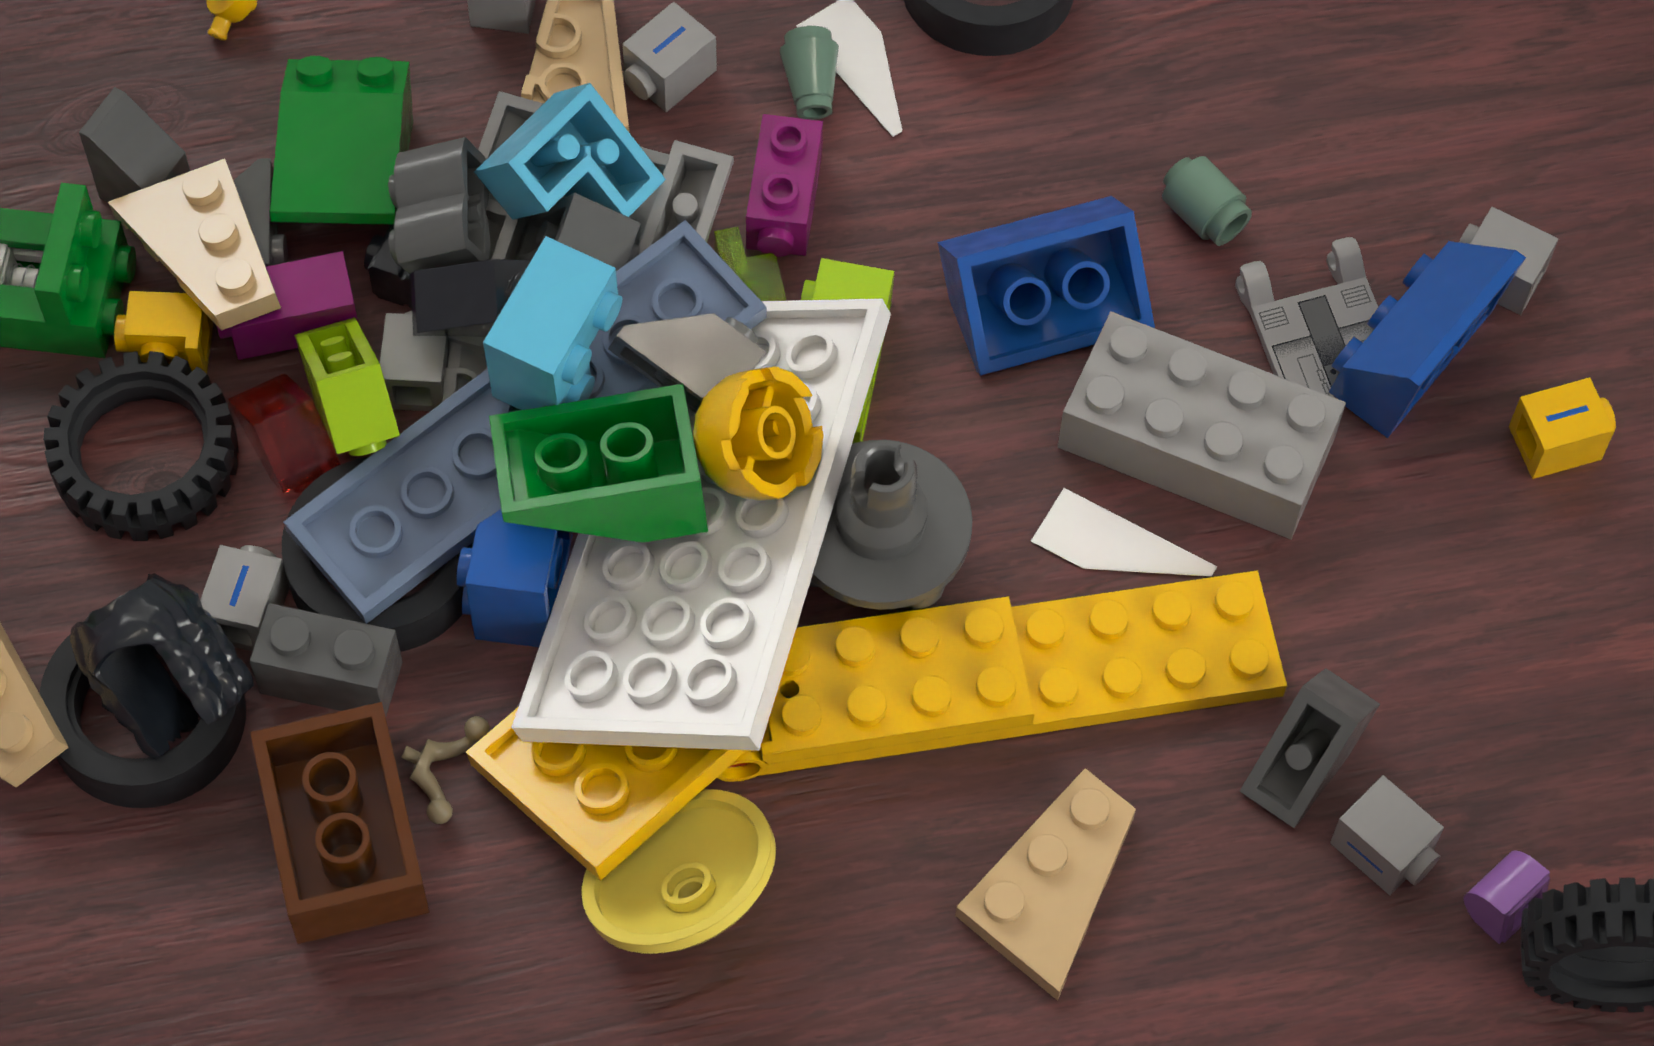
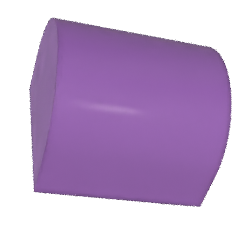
(1504, 892)

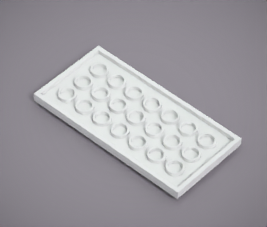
(696, 629)

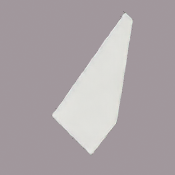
(1106, 541)

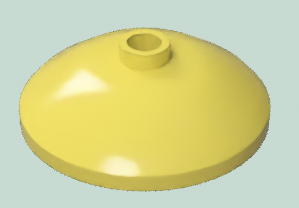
(685, 878)

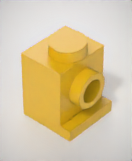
(166, 325)

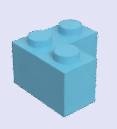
(568, 149)
(544, 332)

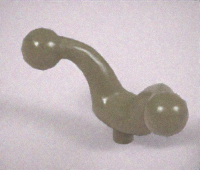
(439, 809)

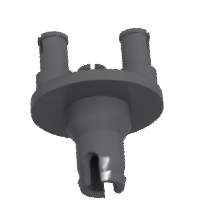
(894, 529)

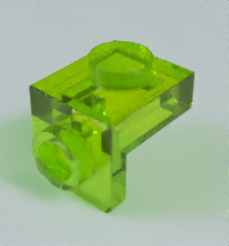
(757, 272)

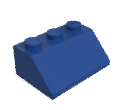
(1045, 282)
(1421, 331)

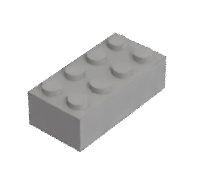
(1200, 424)

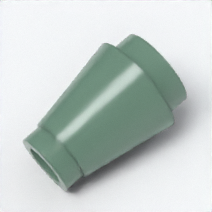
(811, 69)

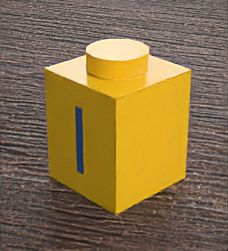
(1562, 427)

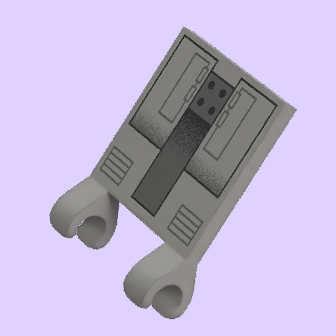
(1311, 328)

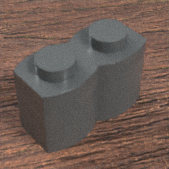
(439, 207)

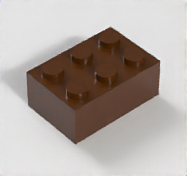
(339, 823)

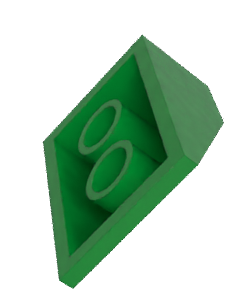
(340, 139)
(602, 466)

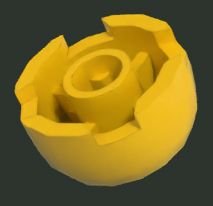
(758, 434)

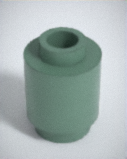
(1206, 200)

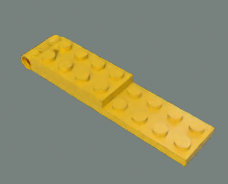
(1015, 671)

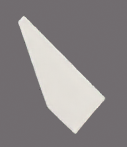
(861, 59)

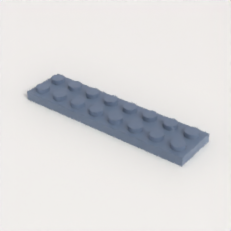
(433, 484)

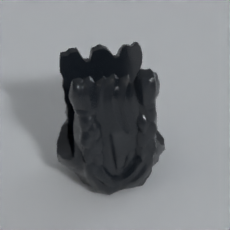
(133, 681)

